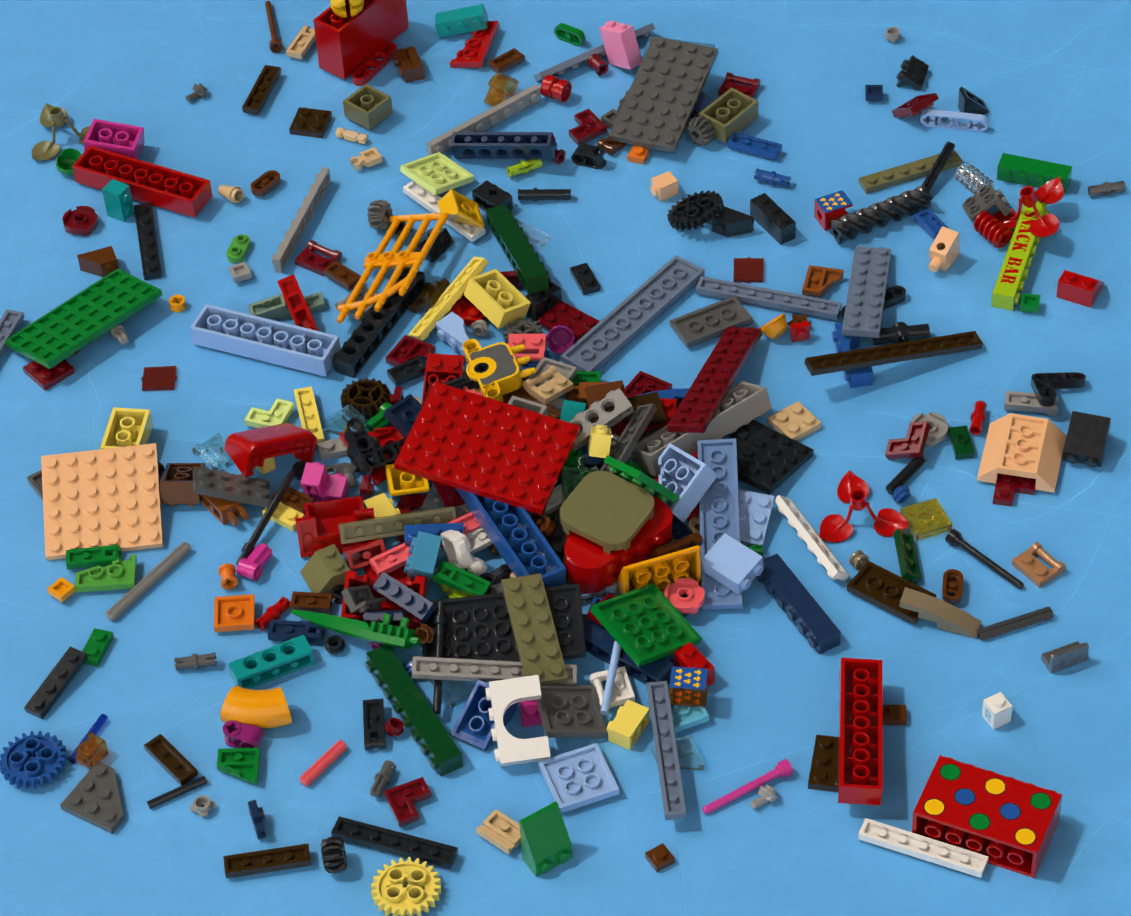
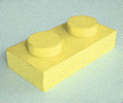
(285, 516)

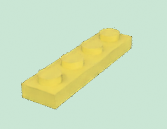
(308, 412)

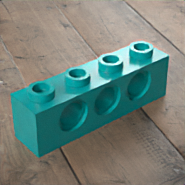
(272, 663)

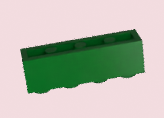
(1031, 171)

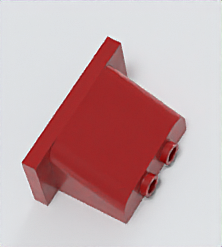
(321, 522)

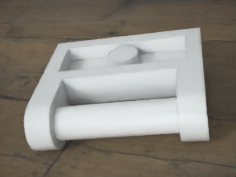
(622, 688)

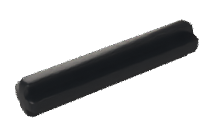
(906, 473)

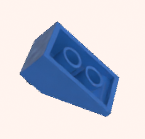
(474, 722)

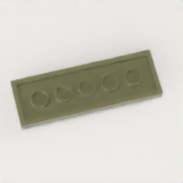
(534, 628)

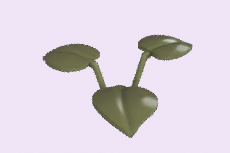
(54, 117)

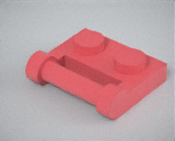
(533, 344)

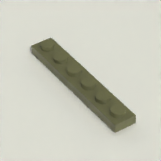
(905, 173)
(392, 525)

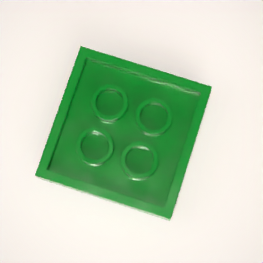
(640, 479)

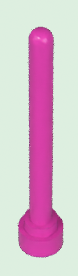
(782, 769)

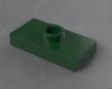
(961, 442)

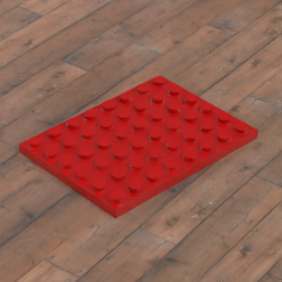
(487, 447)

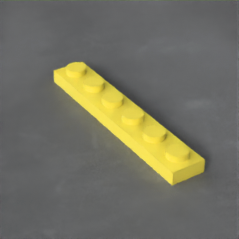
(448, 299)

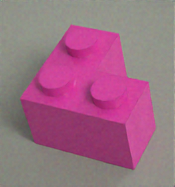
(321, 485)

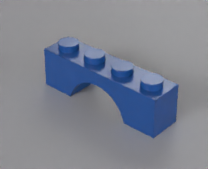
(856, 377)

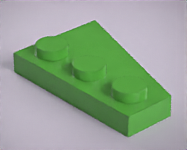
(111, 577)

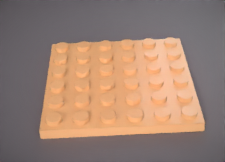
(102, 500)

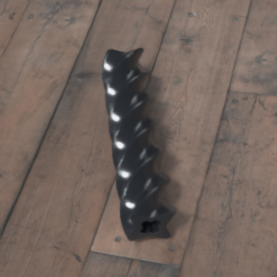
(880, 213)

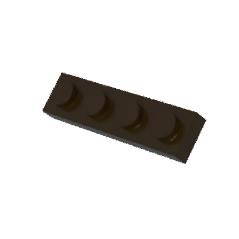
(261, 89)
(267, 860)

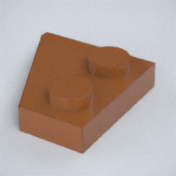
(820, 280)

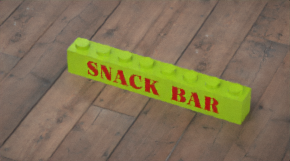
(1017, 260)

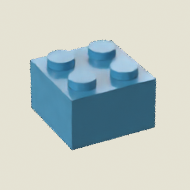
(424, 555)

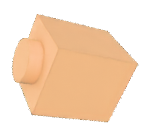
(664, 186)

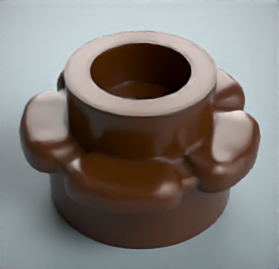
(420, 632)

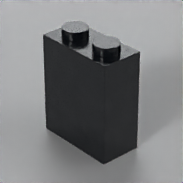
(1086, 439)

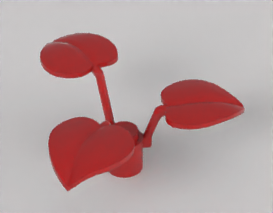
(1048, 193)
(855, 491)

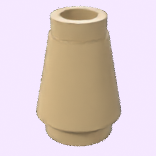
(231, 193)

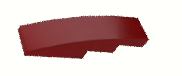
(296, 303)

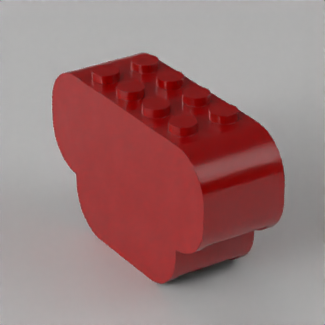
(596, 569)

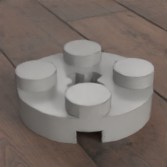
(939, 427)

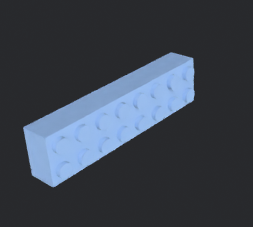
(265, 340)

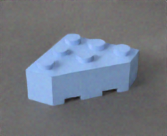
(684, 477)

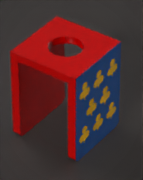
(831, 208)

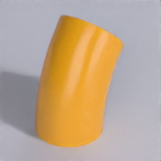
(256, 707)

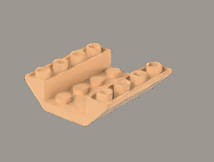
(1023, 448)

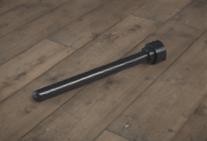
(955, 538)

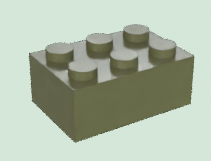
(730, 113)

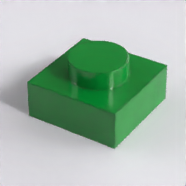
(1030, 303)

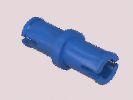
(772, 178)

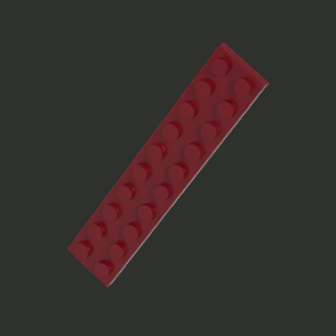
(714, 380)

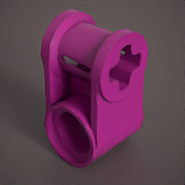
(244, 736)

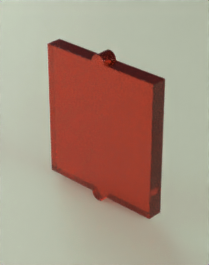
(748, 270)
(159, 378)

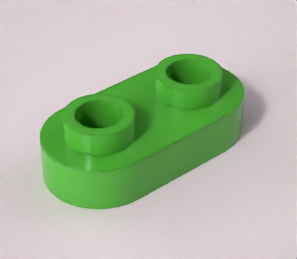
(238, 248)

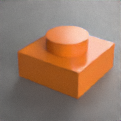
(638, 154)

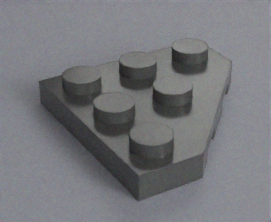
(96, 799)

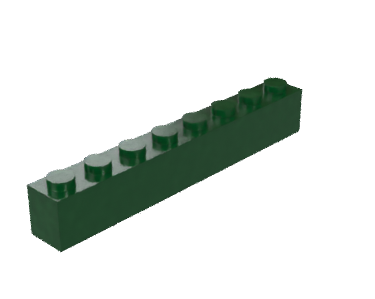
(517, 249)
(414, 710)

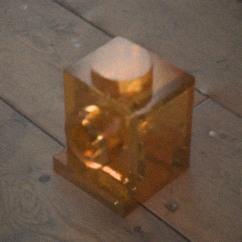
(91, 751)

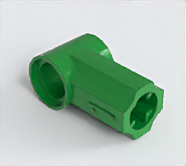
(379, 419)

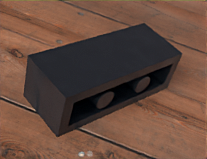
(772, 218)

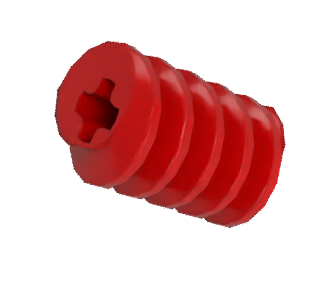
(992, 229)

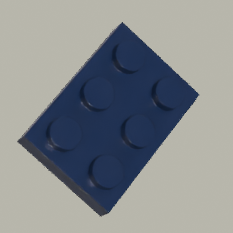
(404, 414)

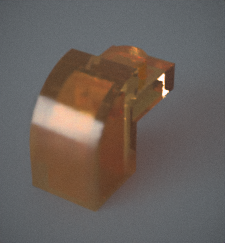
(500, 86)

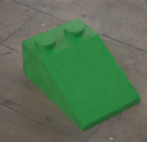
(545, 839)

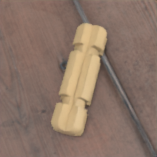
(351, 135)

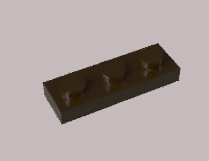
(171, 759)

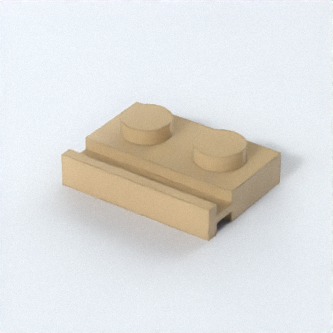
(500, 831)

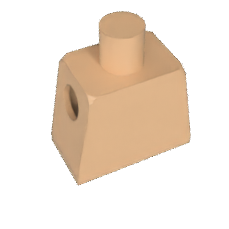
(944, 250)

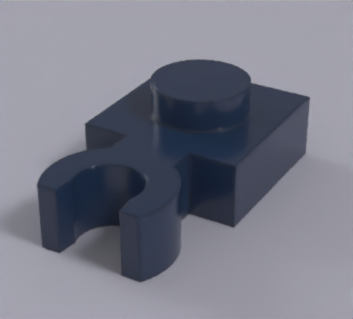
(257, 816)

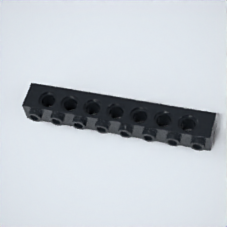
(375, 328)

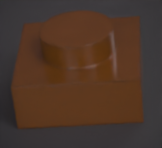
(659, 857)

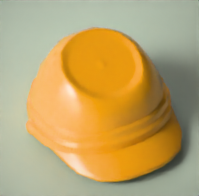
(775, 327)

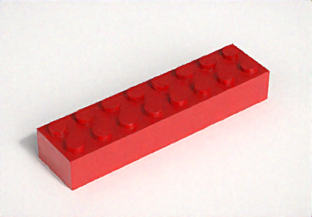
(147, 181)
(860, 732)

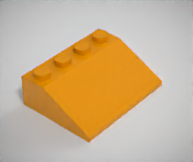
(661, 570)

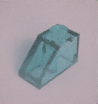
(337, 421)

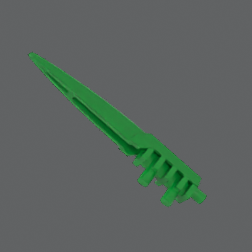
(374, 631)

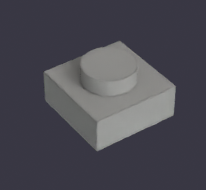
(240, 272)

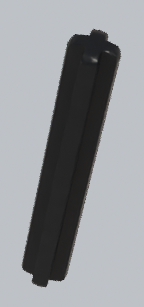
(938, 165)
(1014, 623)

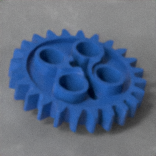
(33, 760)

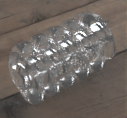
(972, 177)

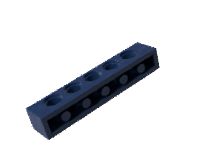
(503, 145)

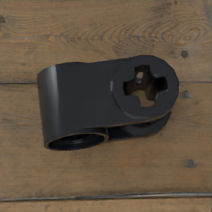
(588, 154)

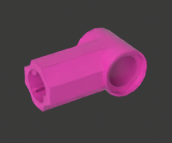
(253, 565)

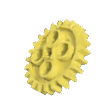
(400, 883)

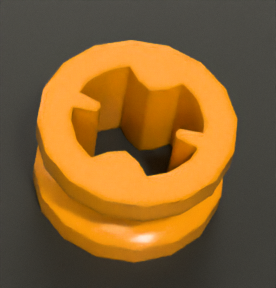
(177, 303)

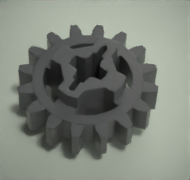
(522, 327)

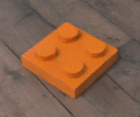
(234, 613)

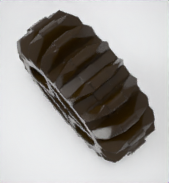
(365, 396)

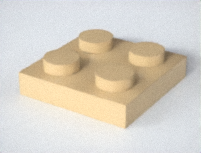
(794, 421)

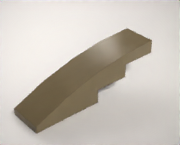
(944, 614)

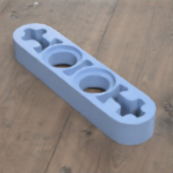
(954, 117)

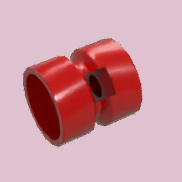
(556, 88)

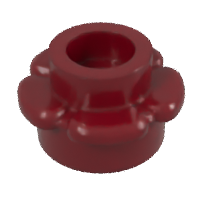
(394, 727)

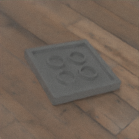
(570, 712)

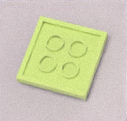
(437, 173)

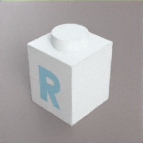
(997, 710)

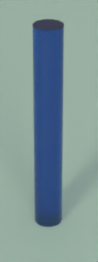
(94, 729)

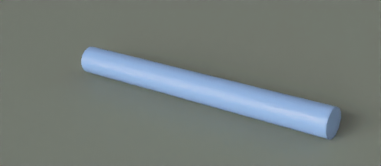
(610, 679)

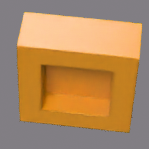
(61, 589)

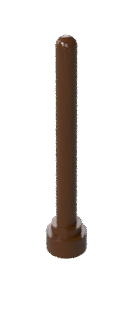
(275, 44)

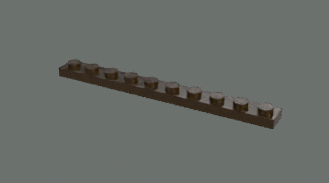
(893, 353)

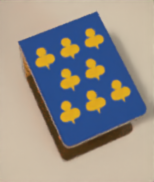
(688, 686)

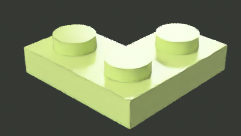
(276, 415)

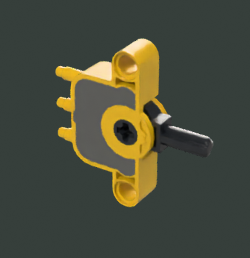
(492, 369)

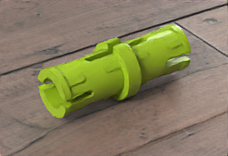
(523, 167)

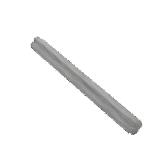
(149, 580)

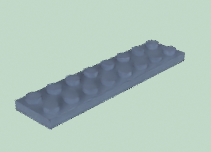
(866, 292)

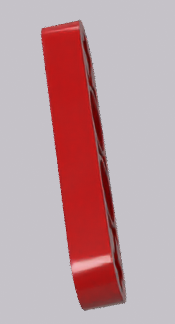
(362, 76)

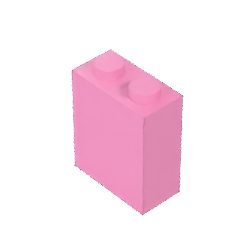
(620, 45)

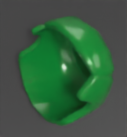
(67, 160)

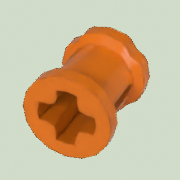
(227, 573)

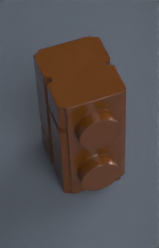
(409, 64)

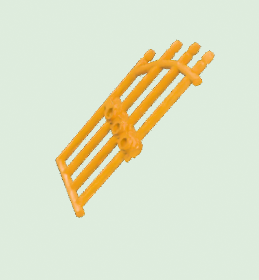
(390, 260)

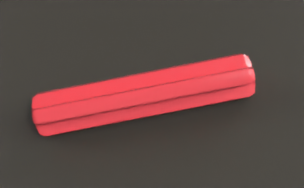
(323, 763)

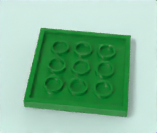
(645, 624)

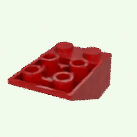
(442, 369)

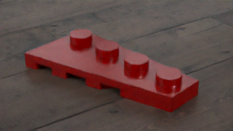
(476, 48)

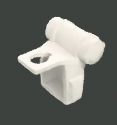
(458, 553)

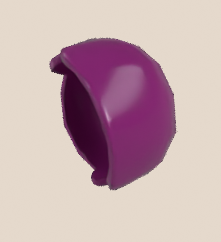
(560, 339)

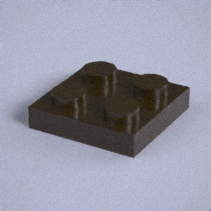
(310, 122)

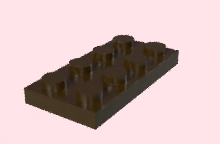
(884, 590)

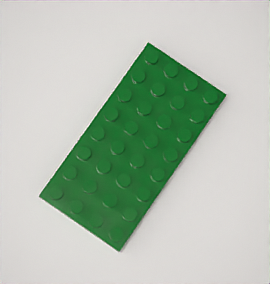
(83, 318)

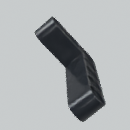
(370, 452)

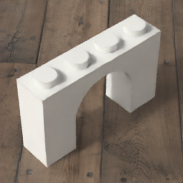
(512, 749)

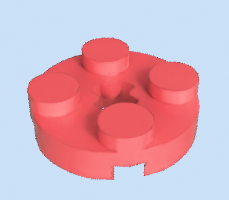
(694, 598)

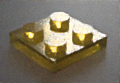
(926, 519)

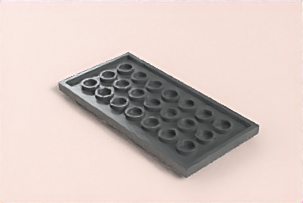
(663, 94)

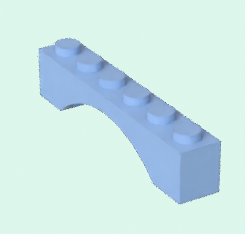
(454, 332)

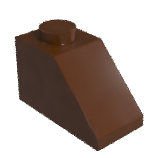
(99, 261)

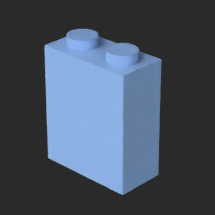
(732, 564)

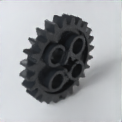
(695, 210)

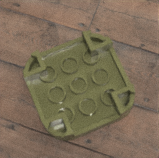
(607, 510)

